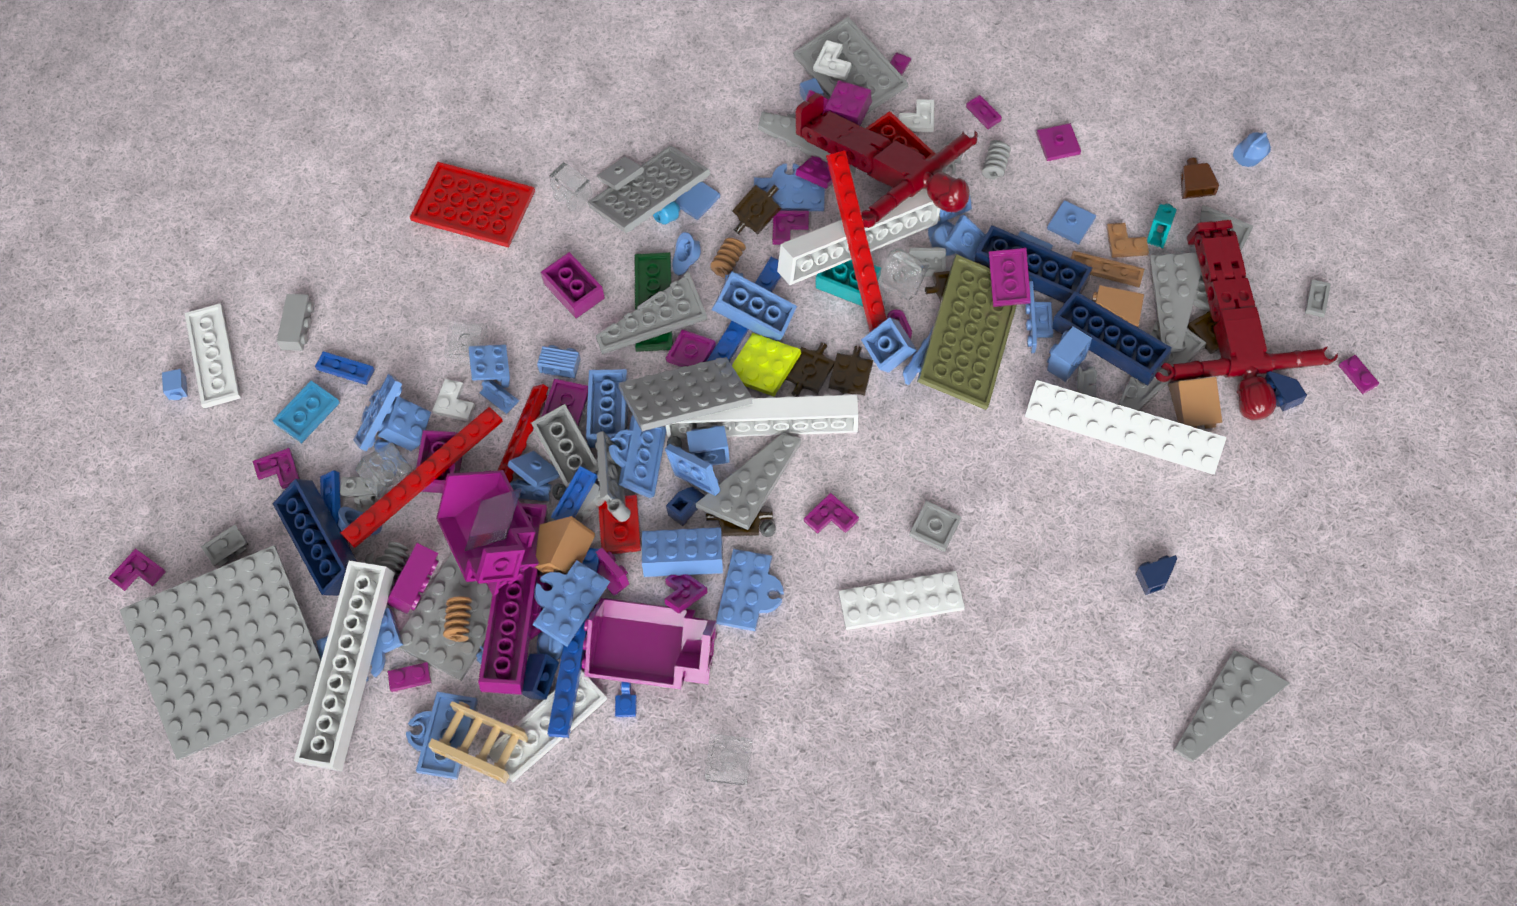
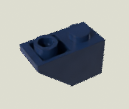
(1286, 389)
(684, 505)
(1155, 575)

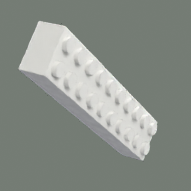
(829, 246)
(780, 415)
(1125, 427)
(344, 666)

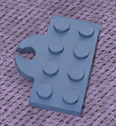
(793, 191)
(374, 415)
(639, 457)
(748, 590)
(568, 601)
(387, 640)
(434, 726)

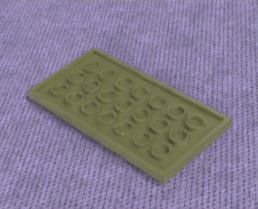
(967, 336)

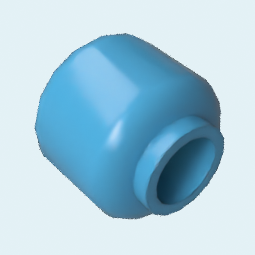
(667, 214)

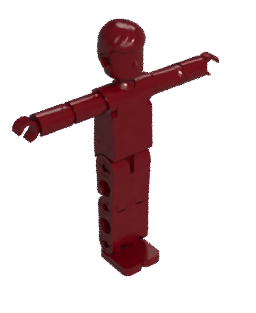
(886, 161)
(1238, 325)

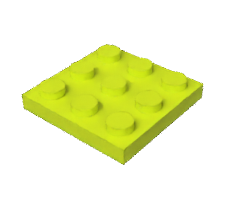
(765, 363)

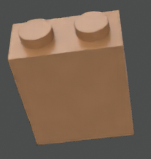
(1120, 302)
(1196, 402)
(562, 544)

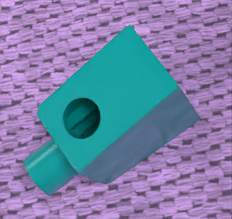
(1164, 217)

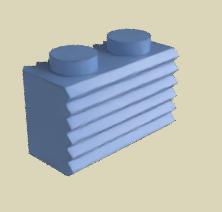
(559, 361)

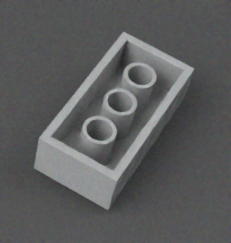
(565, 443)

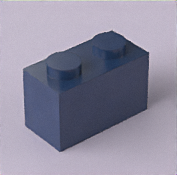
(539, 676)

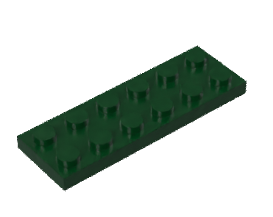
(652, 276)

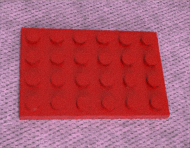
(472, 204)

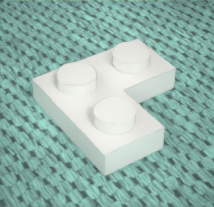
(828, 61)
(923, 118)
(450, 405)

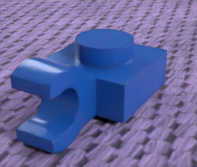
(626, 703)

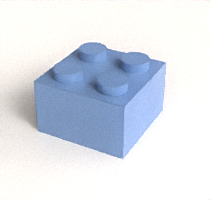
(889, 345)
(1068, 353)
(405, 424)
(709, 444)

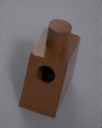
(1197, 180)

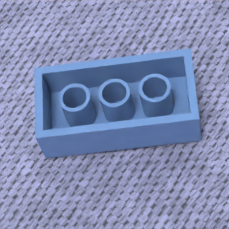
(754, 307)
(606, 405)
(682, 552)

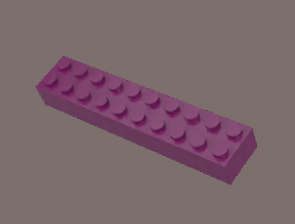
(511, 624)

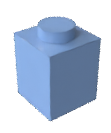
(811, 84)
(174, 384)

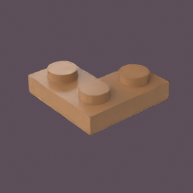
(1123, 246)

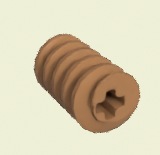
(727, 257)
(456, 618)

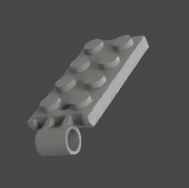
(608, 478)

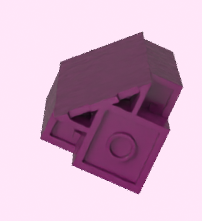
(492, 563)
(647, 644)

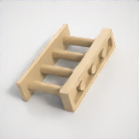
(479, 762)

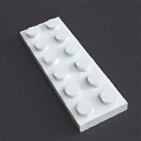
(212, 356)
(901, 600)
(536, 728)

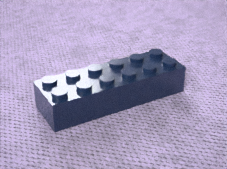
(1050, 271)
(1113, 338)
(315, 535)

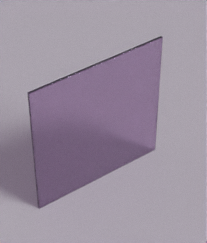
(493, 519)

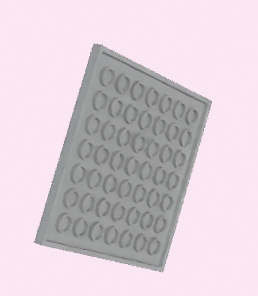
(224, 651)

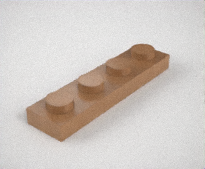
(1111, 269)

